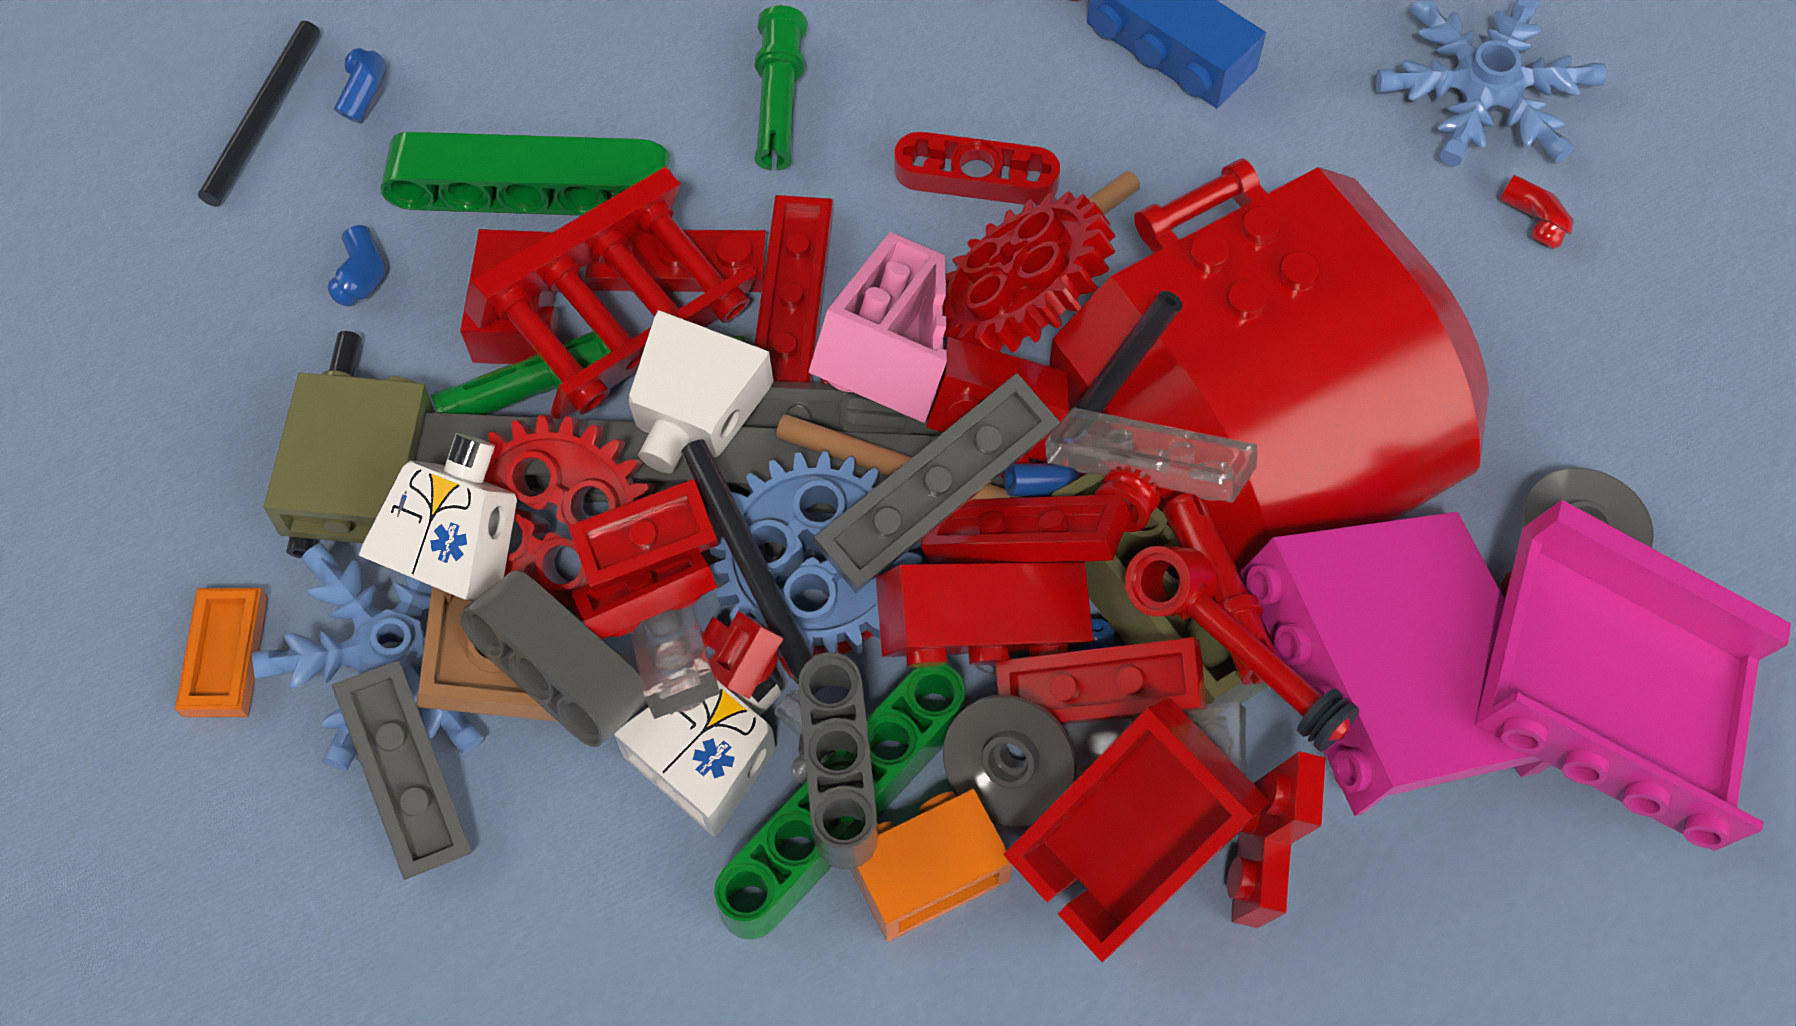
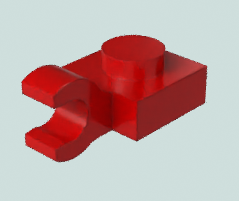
(743, 652)

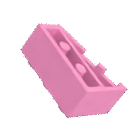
(888, 329)

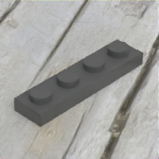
(935, 483)

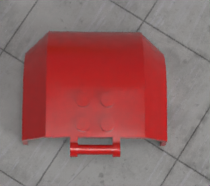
(1299, 335)

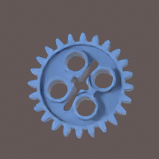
(776, 515)

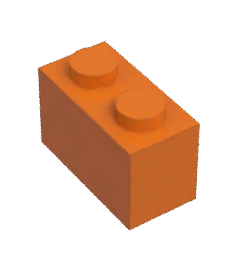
(932, 863)

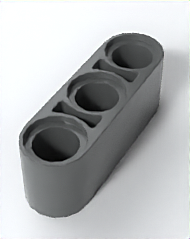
(554, 658)
(837, 728)

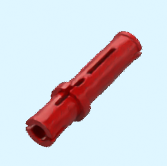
(1196, 530)

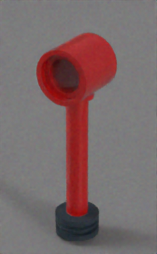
(1324, 717)

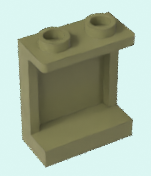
(343, 453)

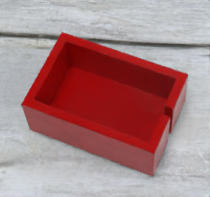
(1136, 827)

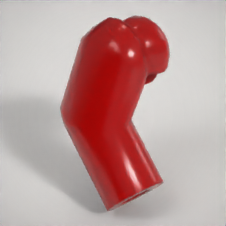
(1543, 206)

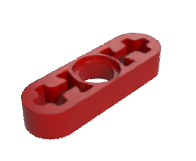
(963, 149)

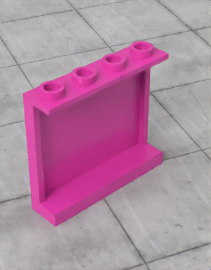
(1406, 633)
(1629, 674)

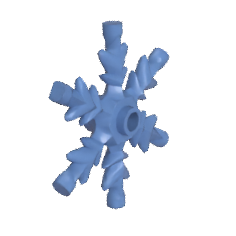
(1490, 79)
(363, 649)

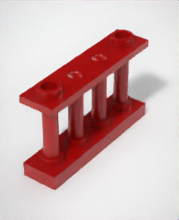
(603, 235)

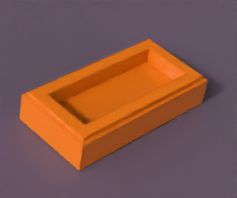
(218, 653)

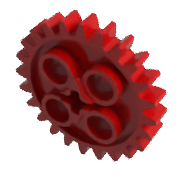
(1027, 272)
(574, 467)

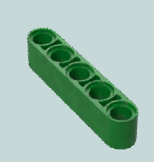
(513, 171)
(788, 881)

